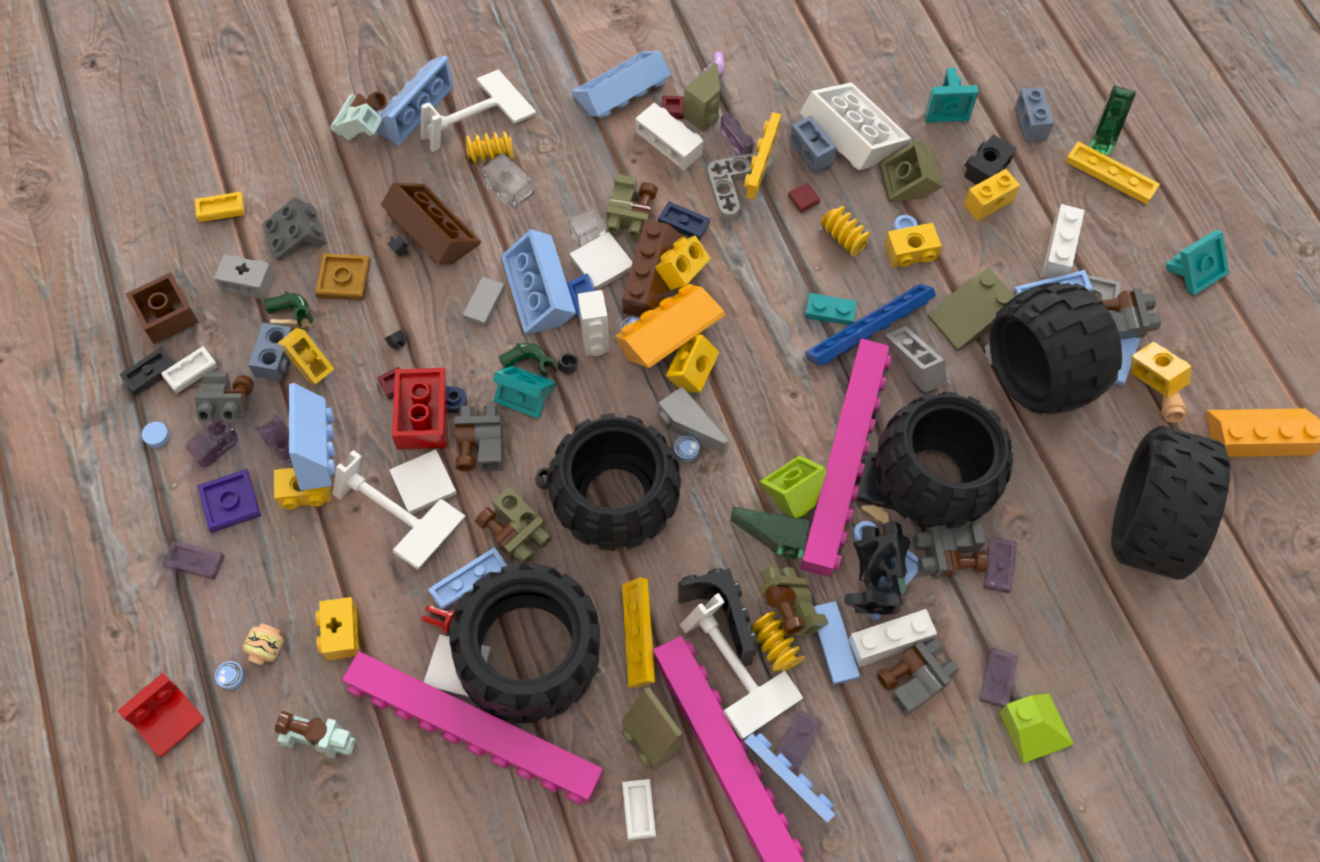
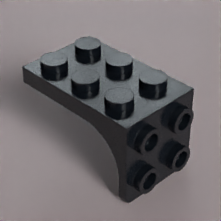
(722, 582)

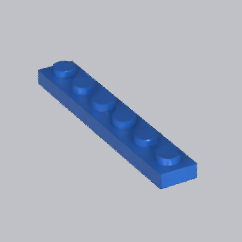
(871, 323)

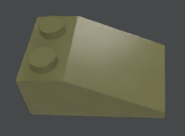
(970, 309)
(651, 731)

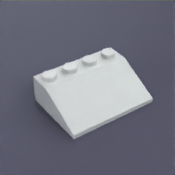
(854, 124)

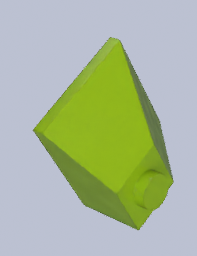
(795, 486)
(1035, 727)

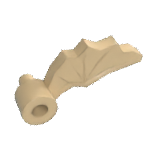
(293, 324)
(876, 513)

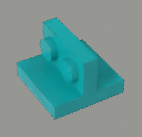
(951, 100)
(1201, 262)
(522, 390)

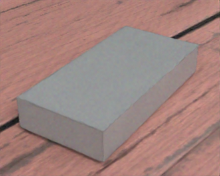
(483, 301)

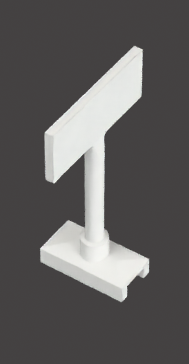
(501, 94)
(426, 533)
(762, 702)

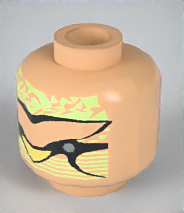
(263, 644)

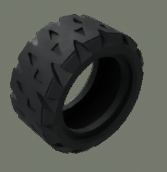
(1171, 502)
(525, 588)

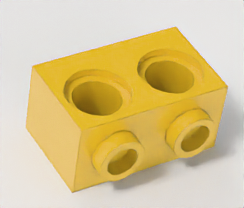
(682, 262)

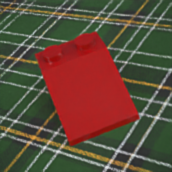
(420, 409)

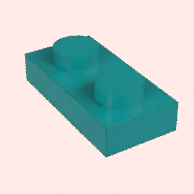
(831, 309)

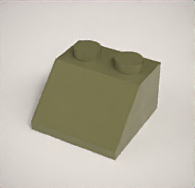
(702, 99)
(911, 173)

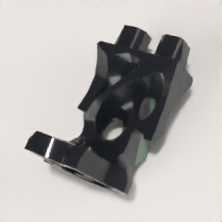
(879, 558)

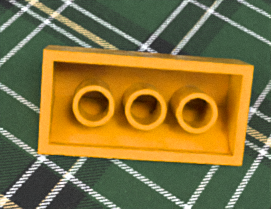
(669, 325)
(1265, 431)

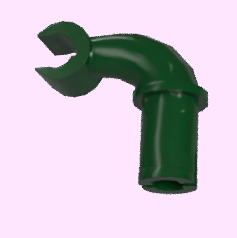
(289, 301)
(526, 351)

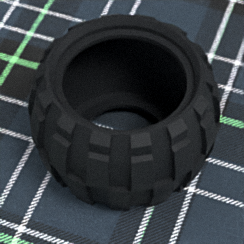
(1055, 347)
(961, 431)
(614, 445)

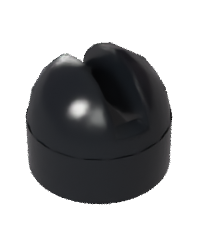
(395, 338)
(564, 361)
(539, 478)

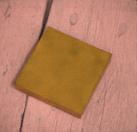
(342, 276)

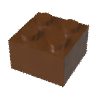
(162, 308)

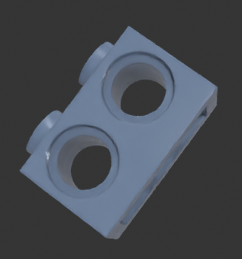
(1034, 114)
(812, 144)
(268, 350)

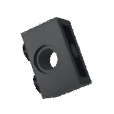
(991, 159)

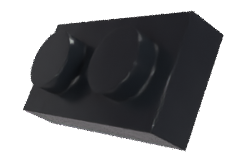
(146, 371)

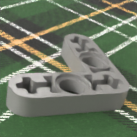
(726, 180)

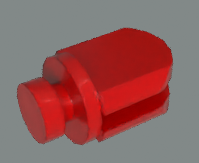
(448, 616)

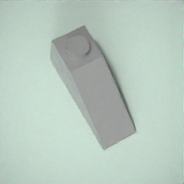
(918, 359)
(688, 419)

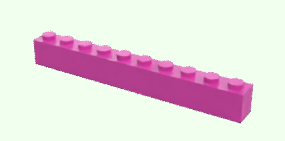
(845, 459)
(474, 728)
(726, 753)

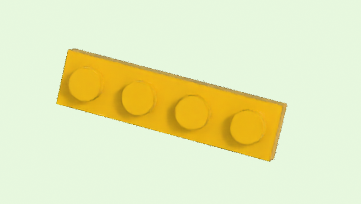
(759, 162)
(1112, 172)
(638, 633)

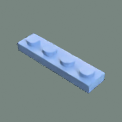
(799, 784)

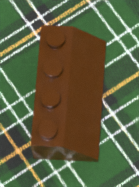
(429, 222)
(644, 284)

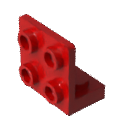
(161, 714)

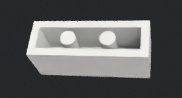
(669, 136)
(1063, 242)
(593, 323)
(891, 637)

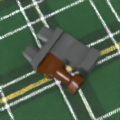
(1132, 314)
(217, 399)
(482, 432)
(944, 548)
(926, 675)

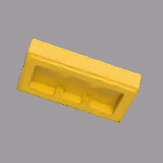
(219, 207)

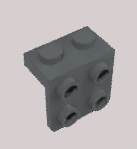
(291, 226)

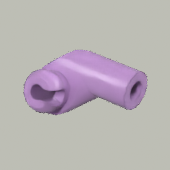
(718, 58)

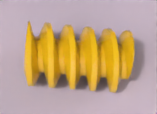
(489, 147)
(845, 230)
(775, 643)

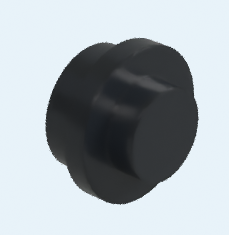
(398, 246)

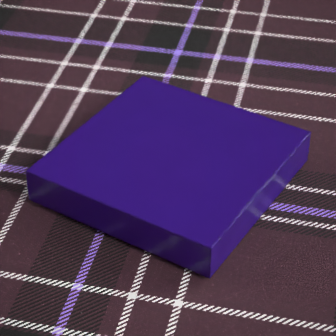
(229, 500)

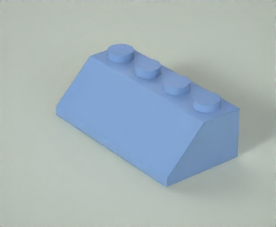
(622, 83)
(404, 110)
(538, 283)
(310, 438)

